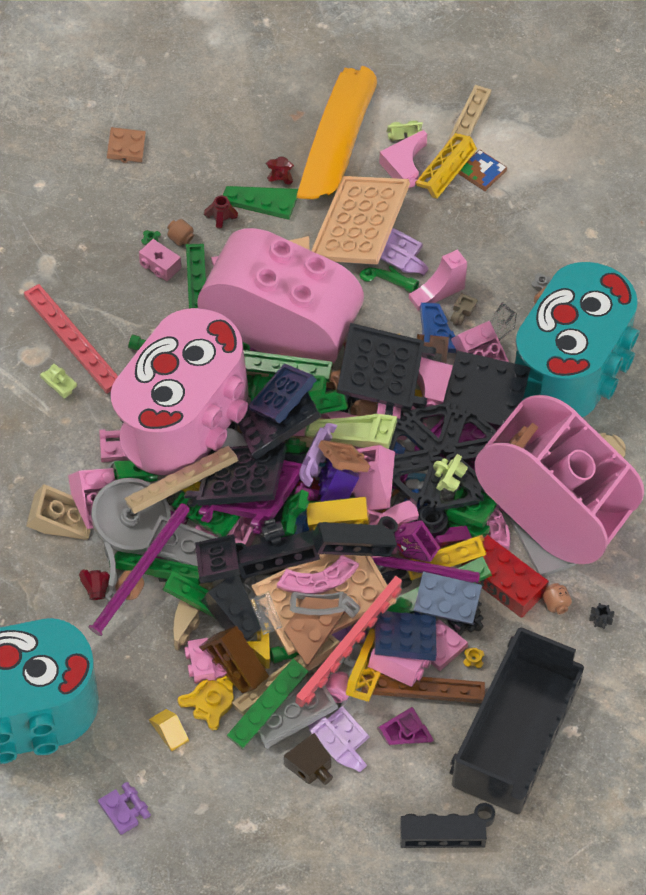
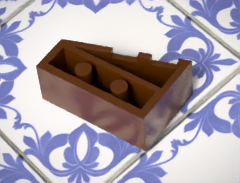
(237, 659)

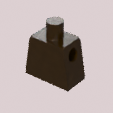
(309, 761)

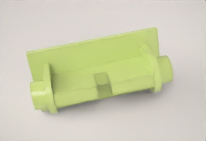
(398, 130)

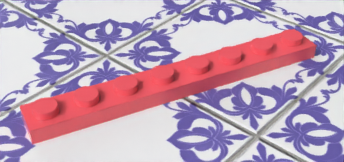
(71, 337)
(345, 648)

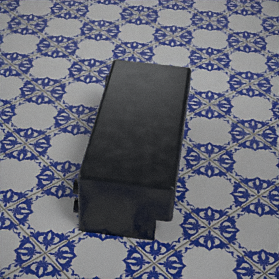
(517, 721)

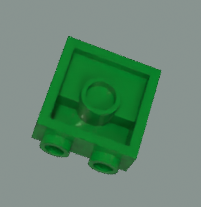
(473, 514)

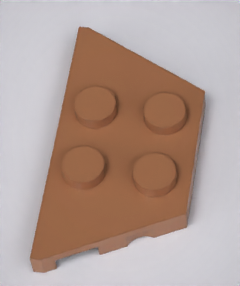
(311, 631)

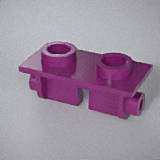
(313, 494)

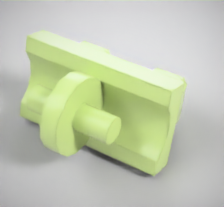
(59, 380)
(447, 480)

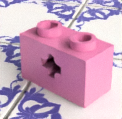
(159, 260)

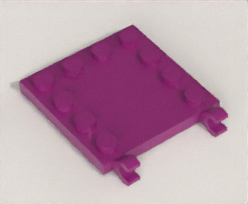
(260, 510)

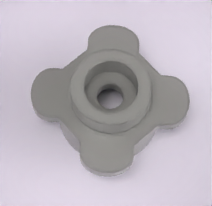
(540, 281)

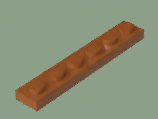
(430, 688)

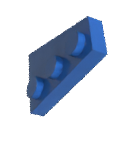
(435, 323)

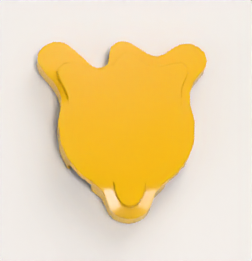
(210, 699)

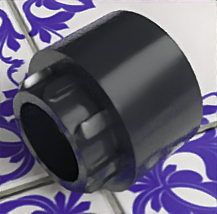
(434, 521)

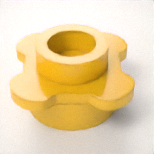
(473, 652)

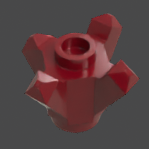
(280, 170)
(221, 210)
(95, 583)

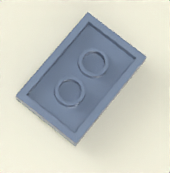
(448, 598)

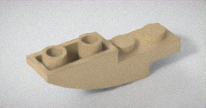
(186, 620)

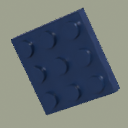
(282, 393)
(405, 636)

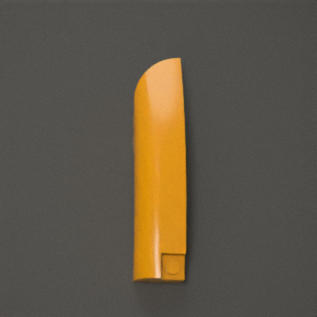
(337, 132)

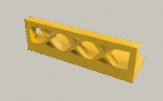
(450, 165)
(455, 554)
(361, 668)

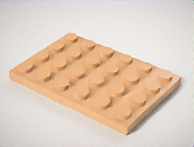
(360, 219)
(362, 587)

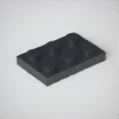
(217, 559)

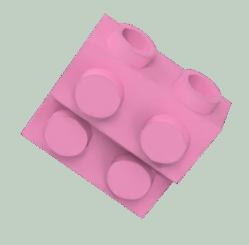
(201, 663)

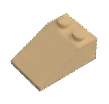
(56, 514)

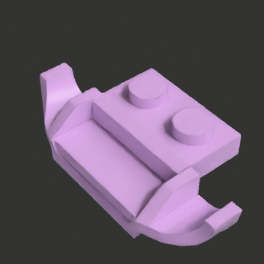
(402, 252)
(314, 455)
(341, 738)

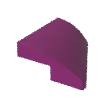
(453, 536)
(405, 729)

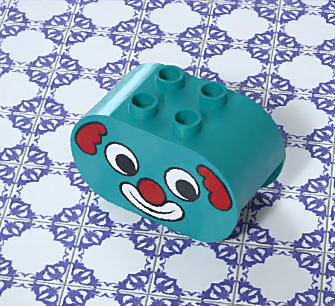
(579, 335)
(44, 687)

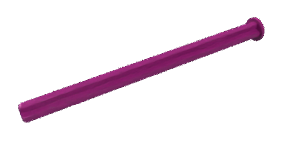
(421, 567)
(139, 570)

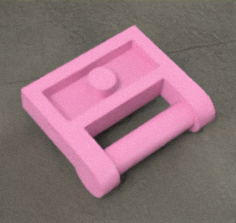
(111, 450)

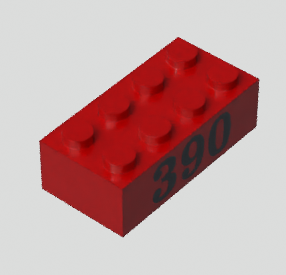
(511, 580)

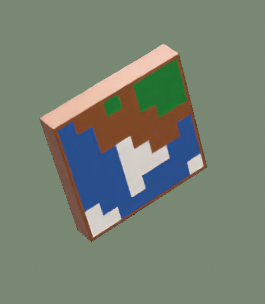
(482, 170)

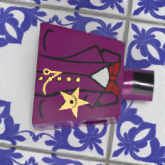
(416, 541)

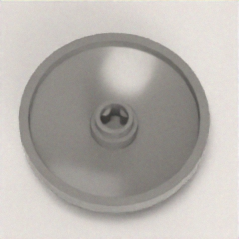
(117, 523)

